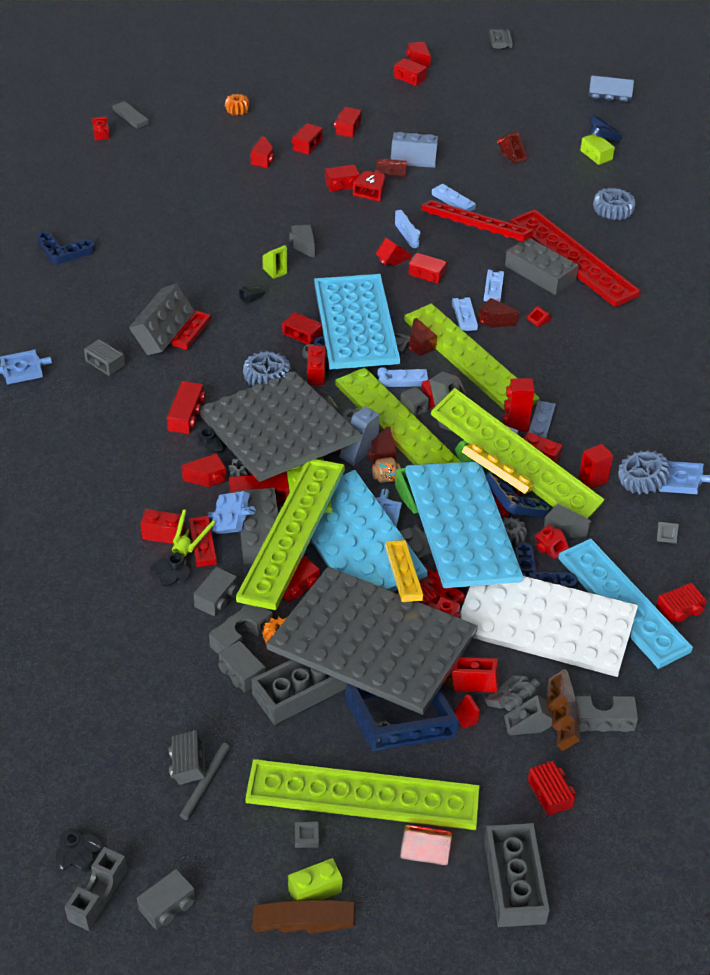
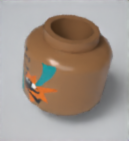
(385, 470)

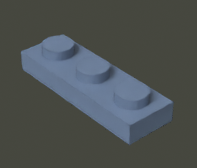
(542, 418)

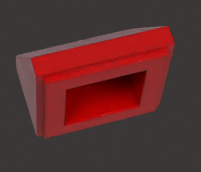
(538, 317)
(467, 712)

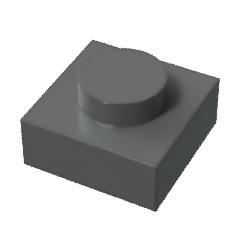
(667, 532)
(306, 835)

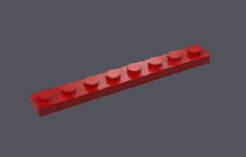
(473, 219)

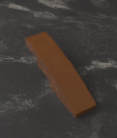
(564, 709)
(304, 915)

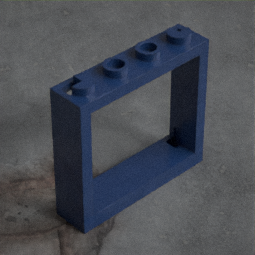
(403, 733)

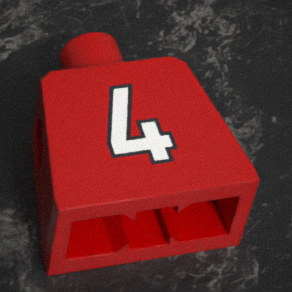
(369, 185)

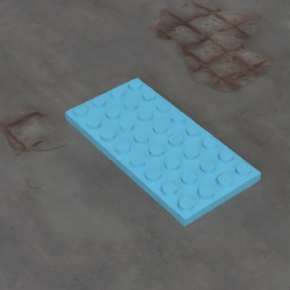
(356, 321)
(463, 525)
(356, 535)

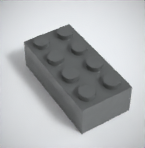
(541, 265)
(161, 319)
(258, 525)
(292, 689)
(516, 875)

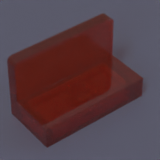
(391, 167)
(426, 845)

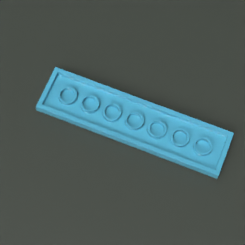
(602, 577)

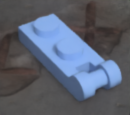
(407, 229)
(493, 285)
(465, 314)
(401, 377)

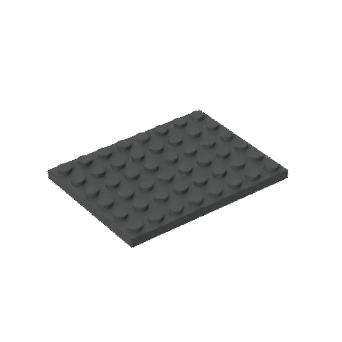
(278, 425)
(373, 639)

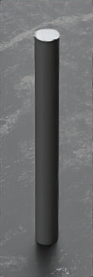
(202, 785)

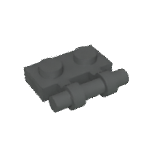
(512, 692)

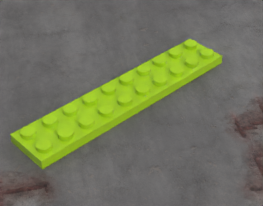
(466, 354)
(407, 431)
(549, 479)
(290, 535)
(363, 794)

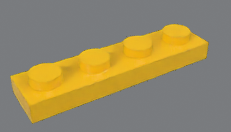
(505, 471)
(403, 571)

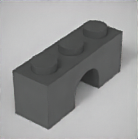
(248, 619)
(620, 717)
(88, 903)

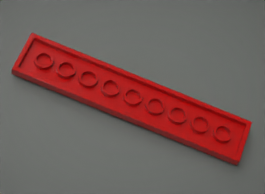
(591, 269)

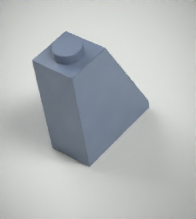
(367, 424)

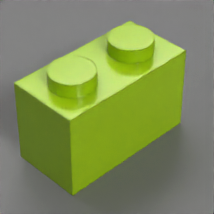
(597, 149)
(315, 882)

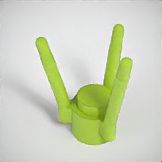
(183, 544)

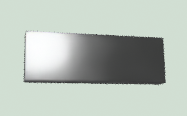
(130, 114)

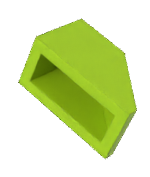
(276, 262)

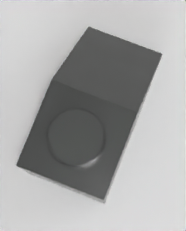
(302, 239)
(568, 522)
(529, 717)

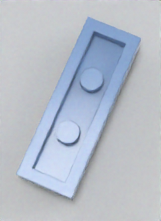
(453, 198)

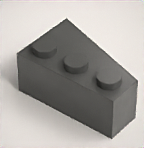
(442, 385)

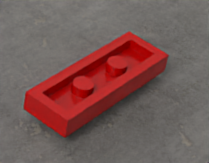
(191, 330)
(204, 550)

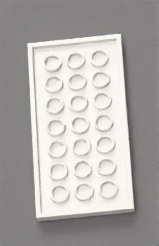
(552, 622)

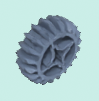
(614, 203)
(265, 366)
(644, 472)

